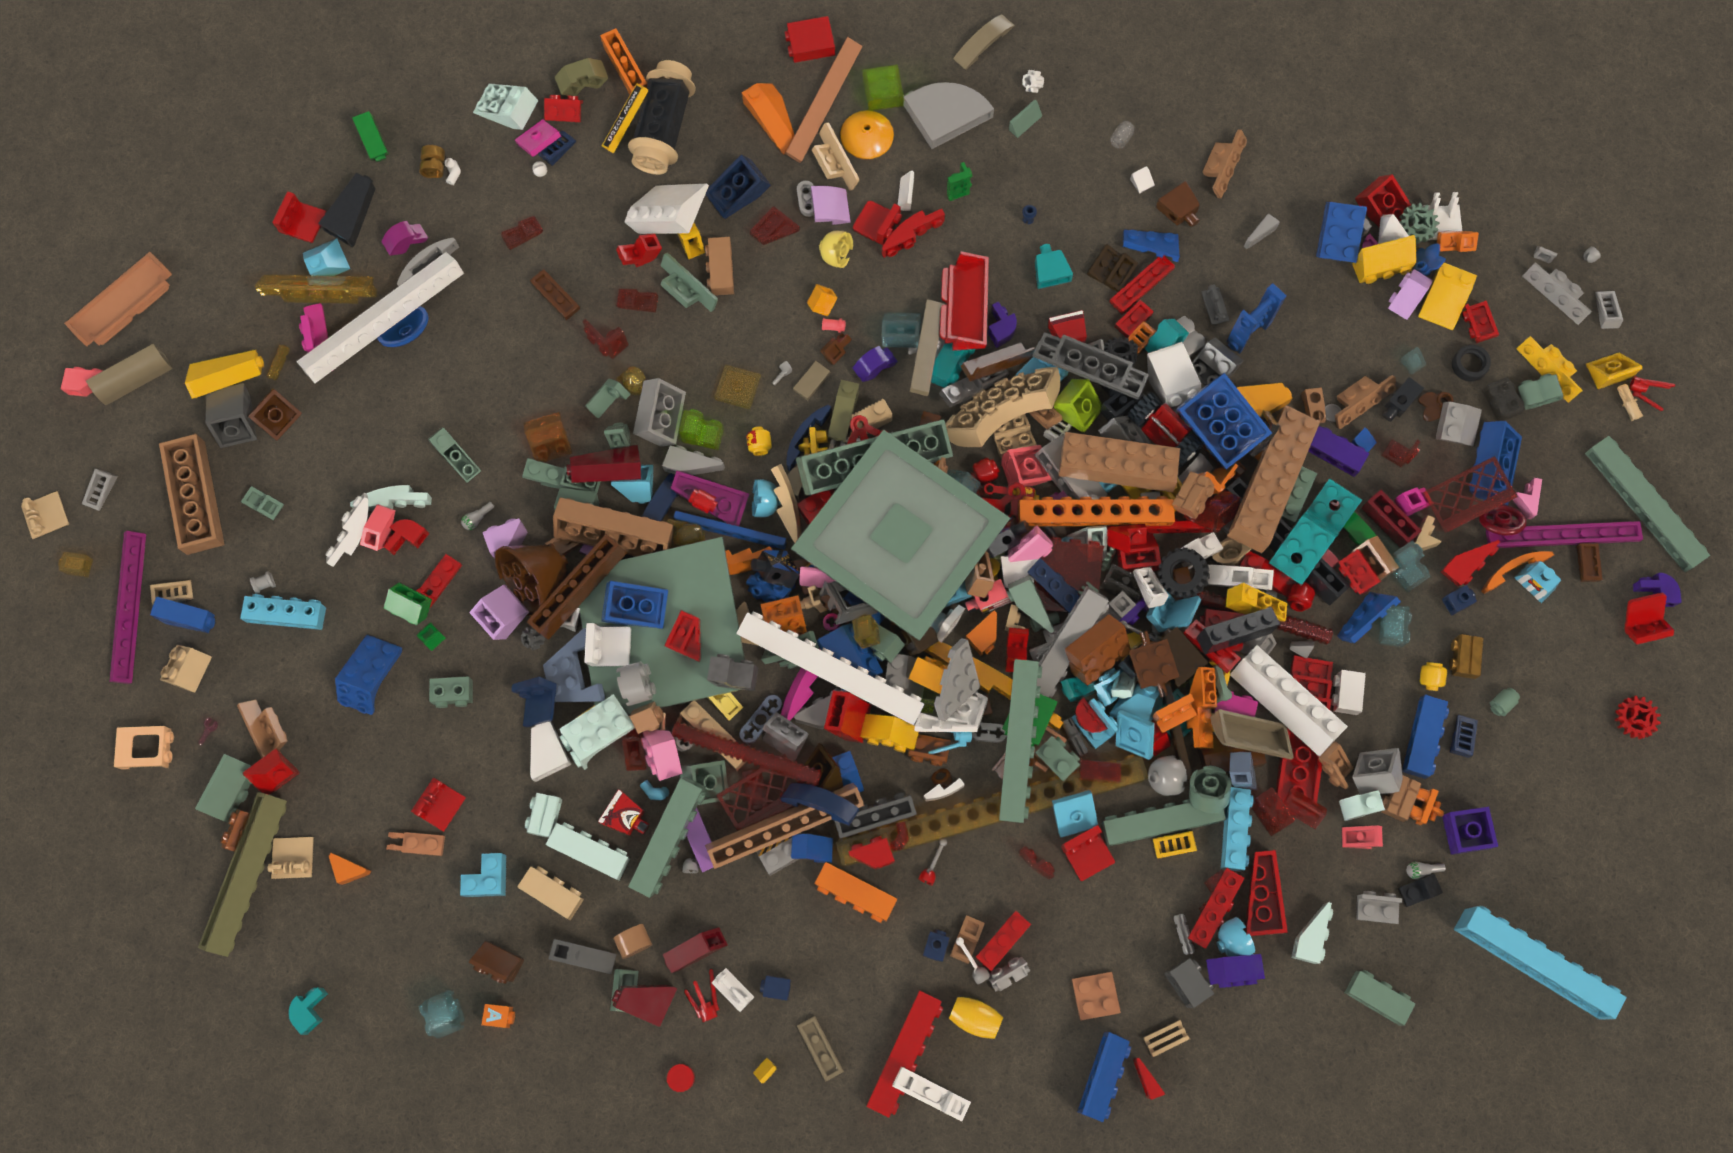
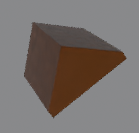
(274, 414)

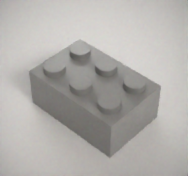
(659, 412)

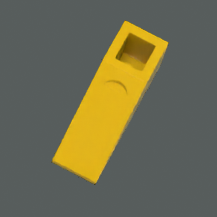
(1249, 599)

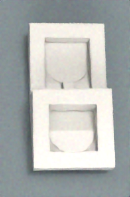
(938, 792)

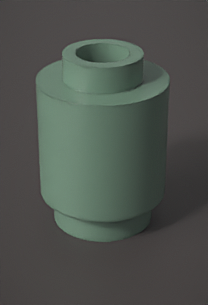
(1504, 702)

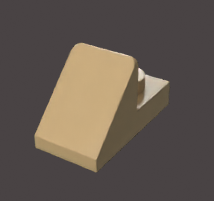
(1424, 539)

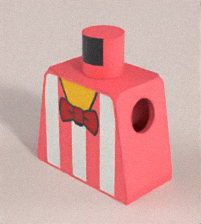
(997, 598)

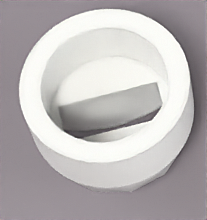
(540, 169)

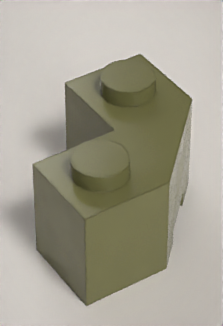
(577, 75)

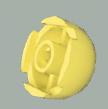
(836, 245)

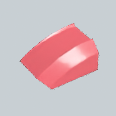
(1023, 467)

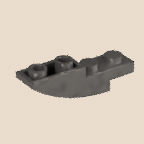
(964, 389)

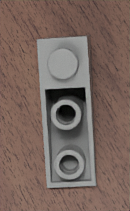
(690, 462)

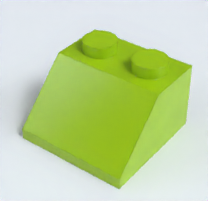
(1078, 404)

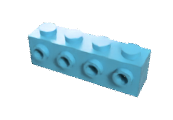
(283, 612)
(1236, 830)

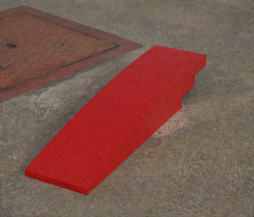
(1305, 768)

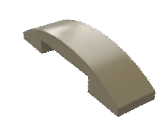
(982, 40)

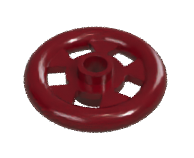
(1502, 520)

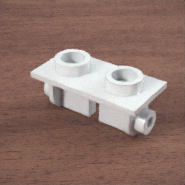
(732, 989)

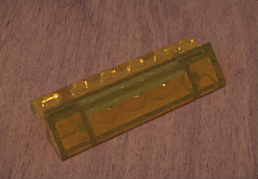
(317, 288)

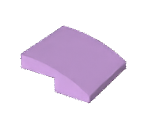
(830, 204)

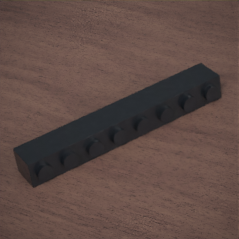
(1323, 577)

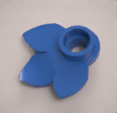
(1428, 259)

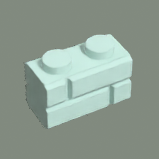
(543, 815)

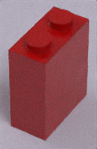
(810, 39)
(846, 716)

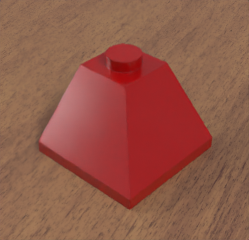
(271, 772)

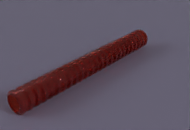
(1293, 625)
(746, 753)

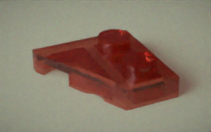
(773, 226)

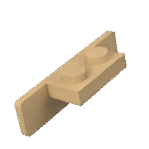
(834, 159)

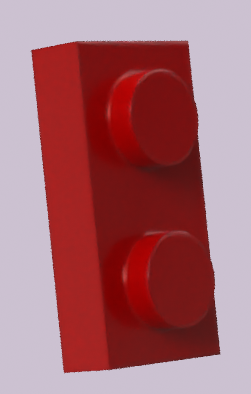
(1133, 318)

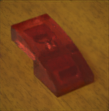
(522, 233)
(635, 300)

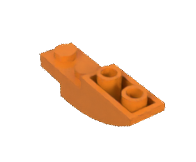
(1204, 693)

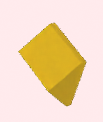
(1612, 369)

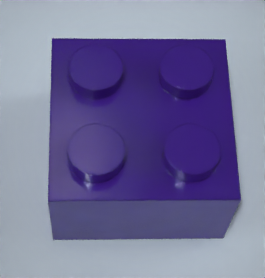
(1470, 830)

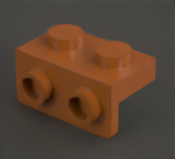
(231, 838)

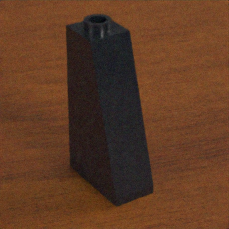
(349, 210)

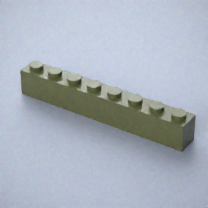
(243, 874)

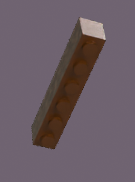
(576, 587)

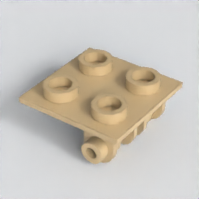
(44, 514)
(291, 858)

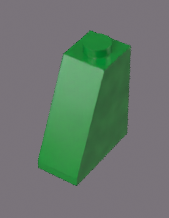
(371, 136)

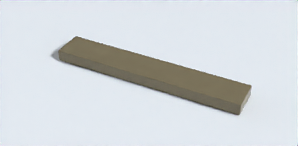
(926, 349)

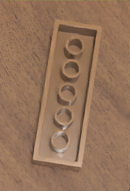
(1119, 462)
(191, 494)
(590, 523)

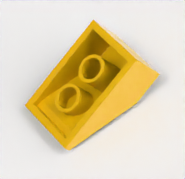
(1447, 296)

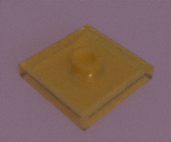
(737, 387)

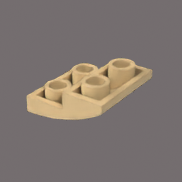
(1014, 435)

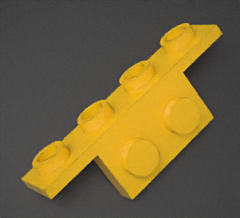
(1551, 362)

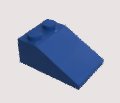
(634, 605)

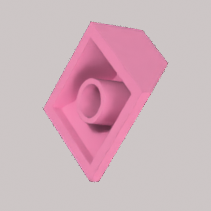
(1031, 546)

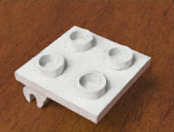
(1448, 215)

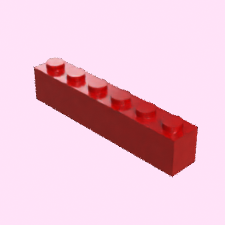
(904, 1052)

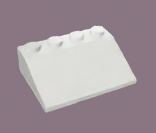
(666, 209)

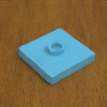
(1135, 734)
(1075, 813)

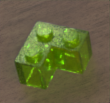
(700, 432)

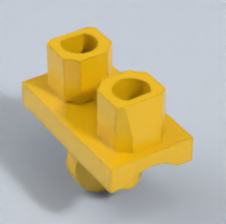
(815, 438)

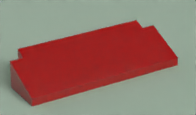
(966, 298)

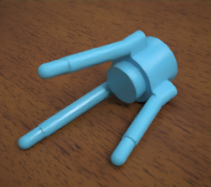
(962, 738)

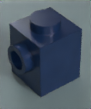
(1459, 600)
(936, 945)
(775, 988)

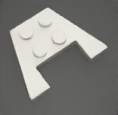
(964, 719)

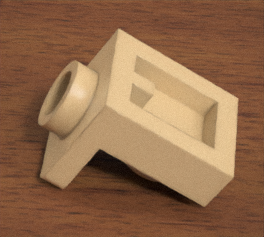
(1013, 617)

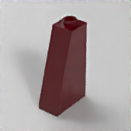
(606, 465)

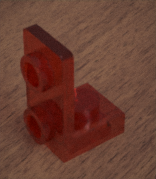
(1400, 454)

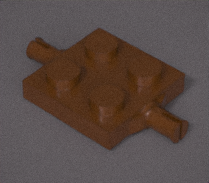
(1154, 664)

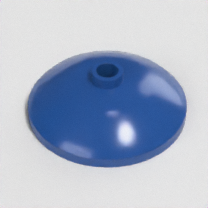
(406, 329)

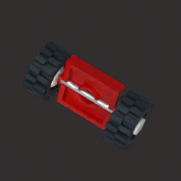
(1165, 427)

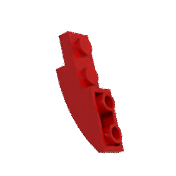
(905, 234)

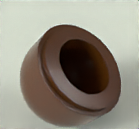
(946, 781)

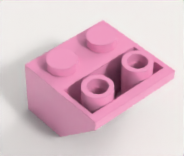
(661, 754)

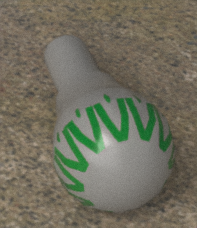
(472, 519)
(1418, 870)

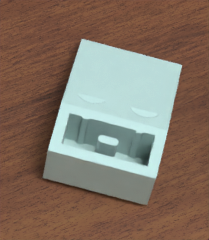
(506, 105)

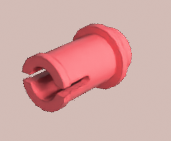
(835, 325)

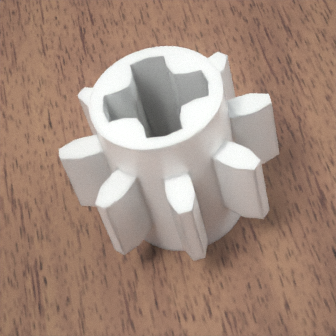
(1033, 81)

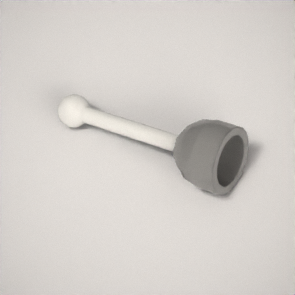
(980, 974)

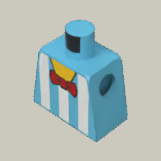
(1538, 580)

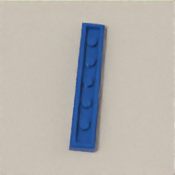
(733, 531)

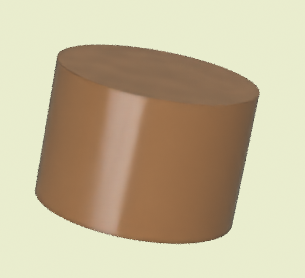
(632, 941)

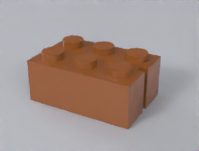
(1098, 649)

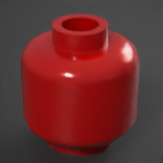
(985, 471)
(1300, 597)

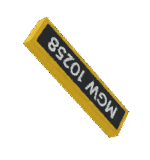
(625, 118)

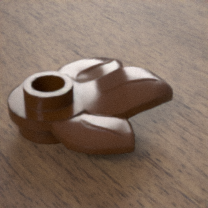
(1433, 404)

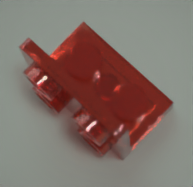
(611, 345)

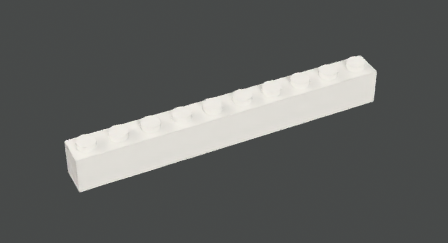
(380, 317)
(829, 668)

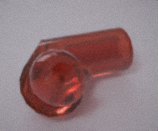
(902, 837)

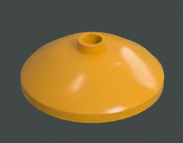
(867, 143)

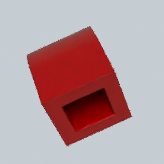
(641, 252)
(404, 531)
(1016, 647)

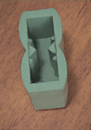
(1540, 392)

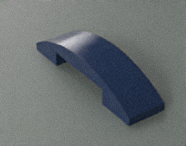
(818, 417)
(661, 500)
(822, 800)

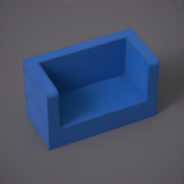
(812, 847)

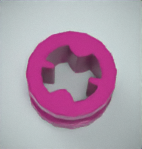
(826, 625)

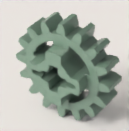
(1418, 214)

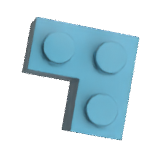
(490, 881)

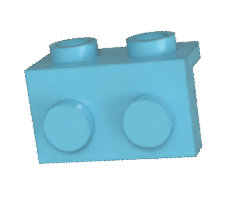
(1105, 685)

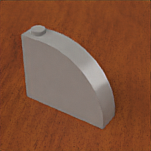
(946, 110)

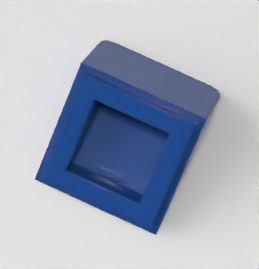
(1364, 440)

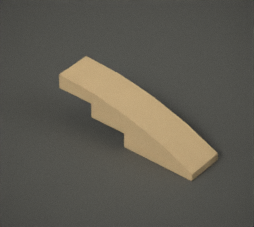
(789, 511)

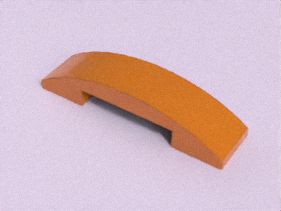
(1497, 578)

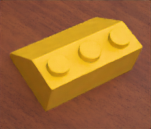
(1386, 259)

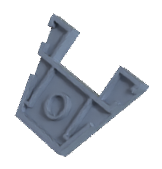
(566, 672)

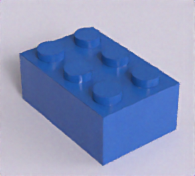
(1341, 232)

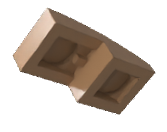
(970, 932)

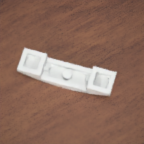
(931, 1094)

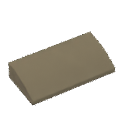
(1252, 733)

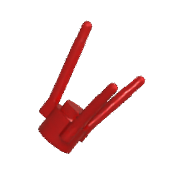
(1641, 385)
(707, 1010)

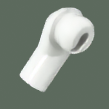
(453, 169)

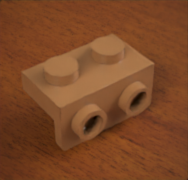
(1336, 765)

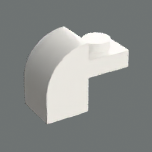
(1204, 546)

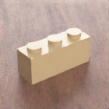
(551, 892)

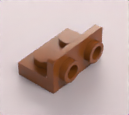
(928, 743)

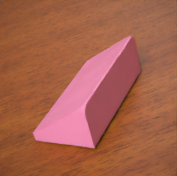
(813, 576)

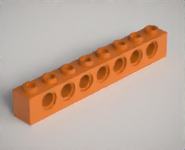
(1164, 517)

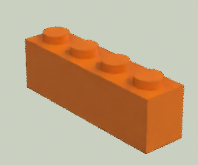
(622, 60)
(855, 891)

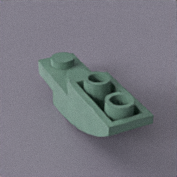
(554, 476)

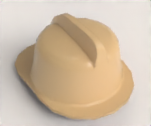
(1232, 552)

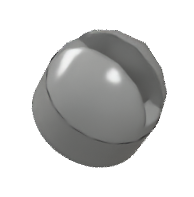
(1591, 255)
(690, 864)

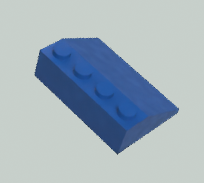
(1224, 421)

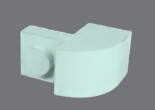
(1361, 805)

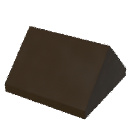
(831, 775)

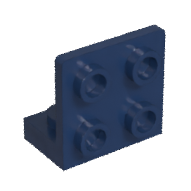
(539, 700)

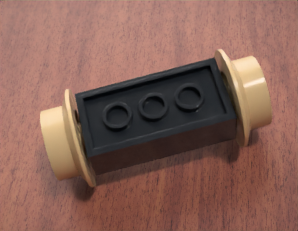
(661, 117)

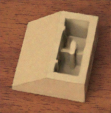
(185, 668)

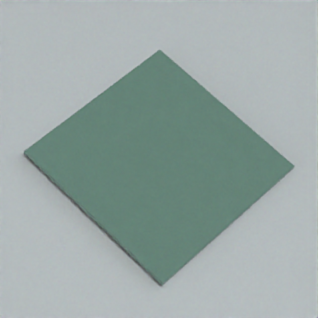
(696, 584)

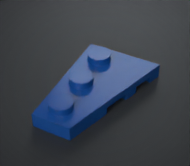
(1159, 243)
(1370, 609)

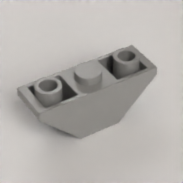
(816, 714)

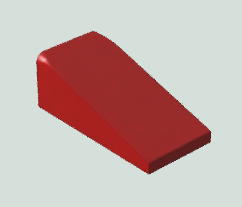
(1150, 1085)

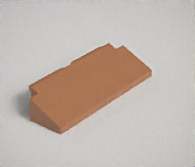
(120, 301)

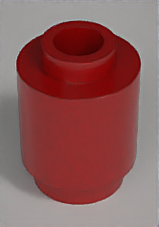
(703, 500)

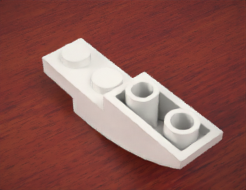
(353, 523)
(1234, 575)

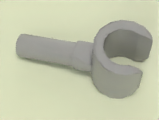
(786, 369)

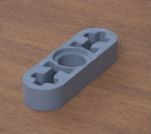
(759, 711)

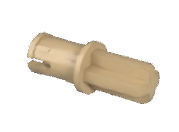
(1629, 402)

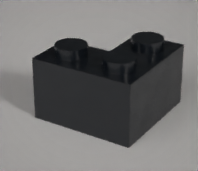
(1118, 404)

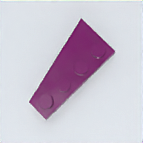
(730, 501)

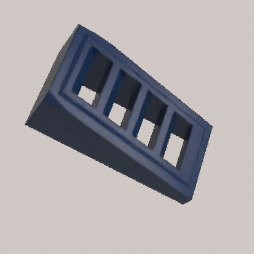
(553, 158)
(1455, 748)

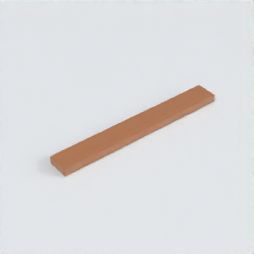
(823, 100)

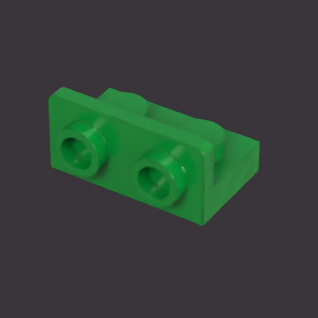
(959, 183)

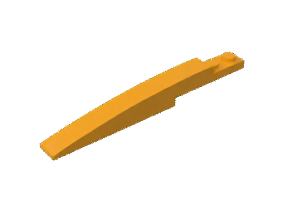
(987, 676)

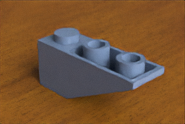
(1242, 771)

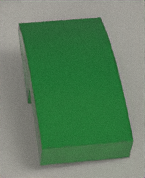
(1358, 529)

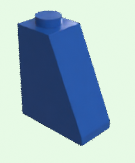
(182, 615)

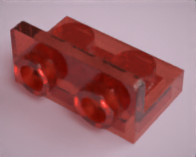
(1272, 811)

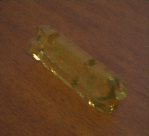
(278, 362)

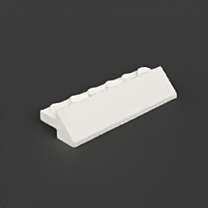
(1288, 700)

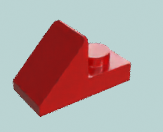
(1124, 536)

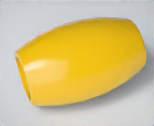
(976, 1017)

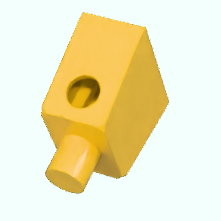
(694, 248)

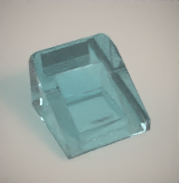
(1413, 360)

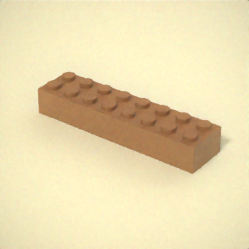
(1273, 480)

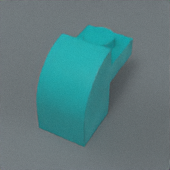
(1075, 689)
(302, 1012)

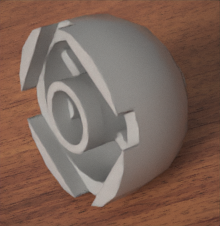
(1167, 775)

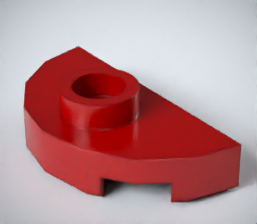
(1088, 718)

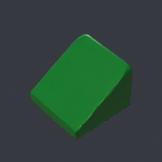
(431, 636)

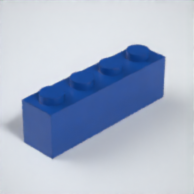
(1425, 737)

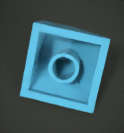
(326, 259)
(637, 490)
(1141, 704)

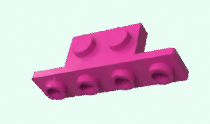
(313, 327)

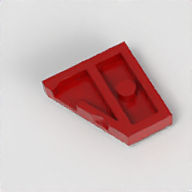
(686, 636)

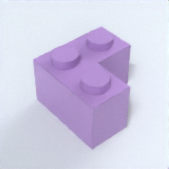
(1411, 292)

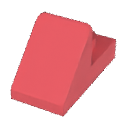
(1362, 837)

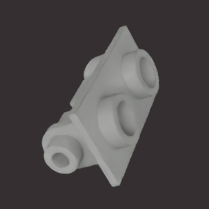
(1000, 977)

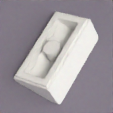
(906, 191)

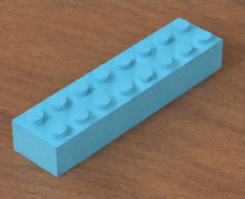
(1540, 963)

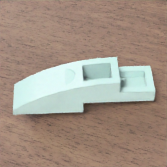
(398, 495)

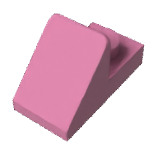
(1529, 500)

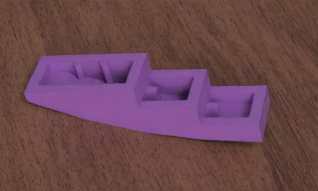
(698, 838)

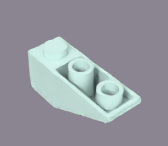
(1310, 941)

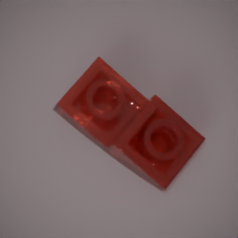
(1042, 868)

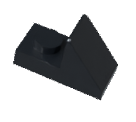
(1420, 890)

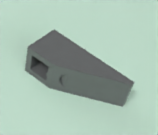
(582, 956)

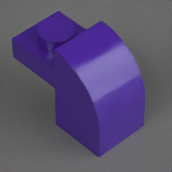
(1004, 328)
(873, 362)
(1660, 583)

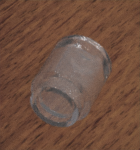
(1122, 134)

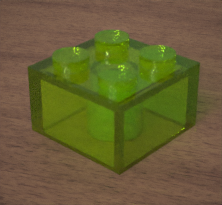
(883, 87)

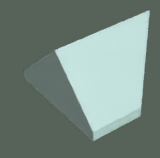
(1093, 533)

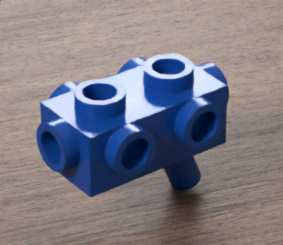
(766, 591)

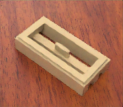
(1181, 1031)

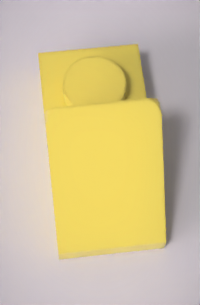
(726, 704)

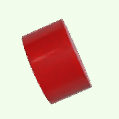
(680, 1077)

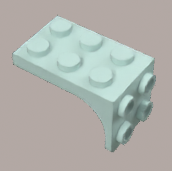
(595, 730)

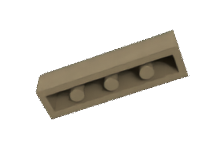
(129, 374)

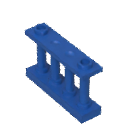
(1259, 317)

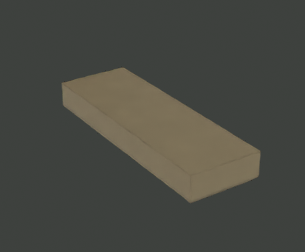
(820, 1048)

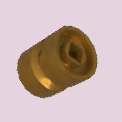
(432, 161)

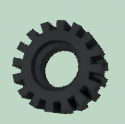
(1122, 348)

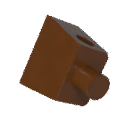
(1180, 205)

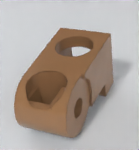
(1314, 404)

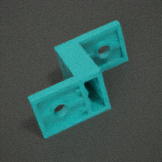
(1315, 531)

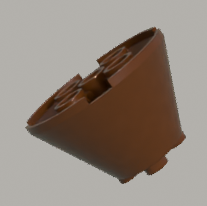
(531, 572)

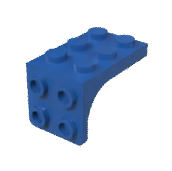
(364, 673)

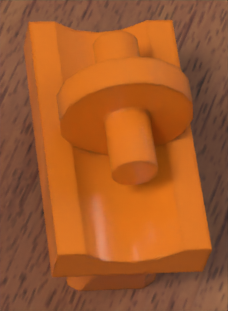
(1422, 814)

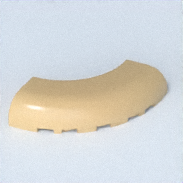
(1001, 404)

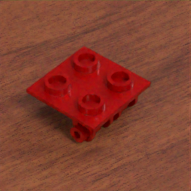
(438, 804)

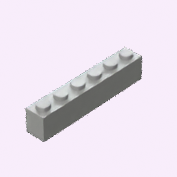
(1080, 620)

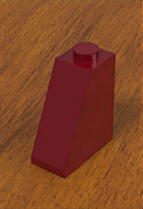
(694, 949)
(645, 1001)

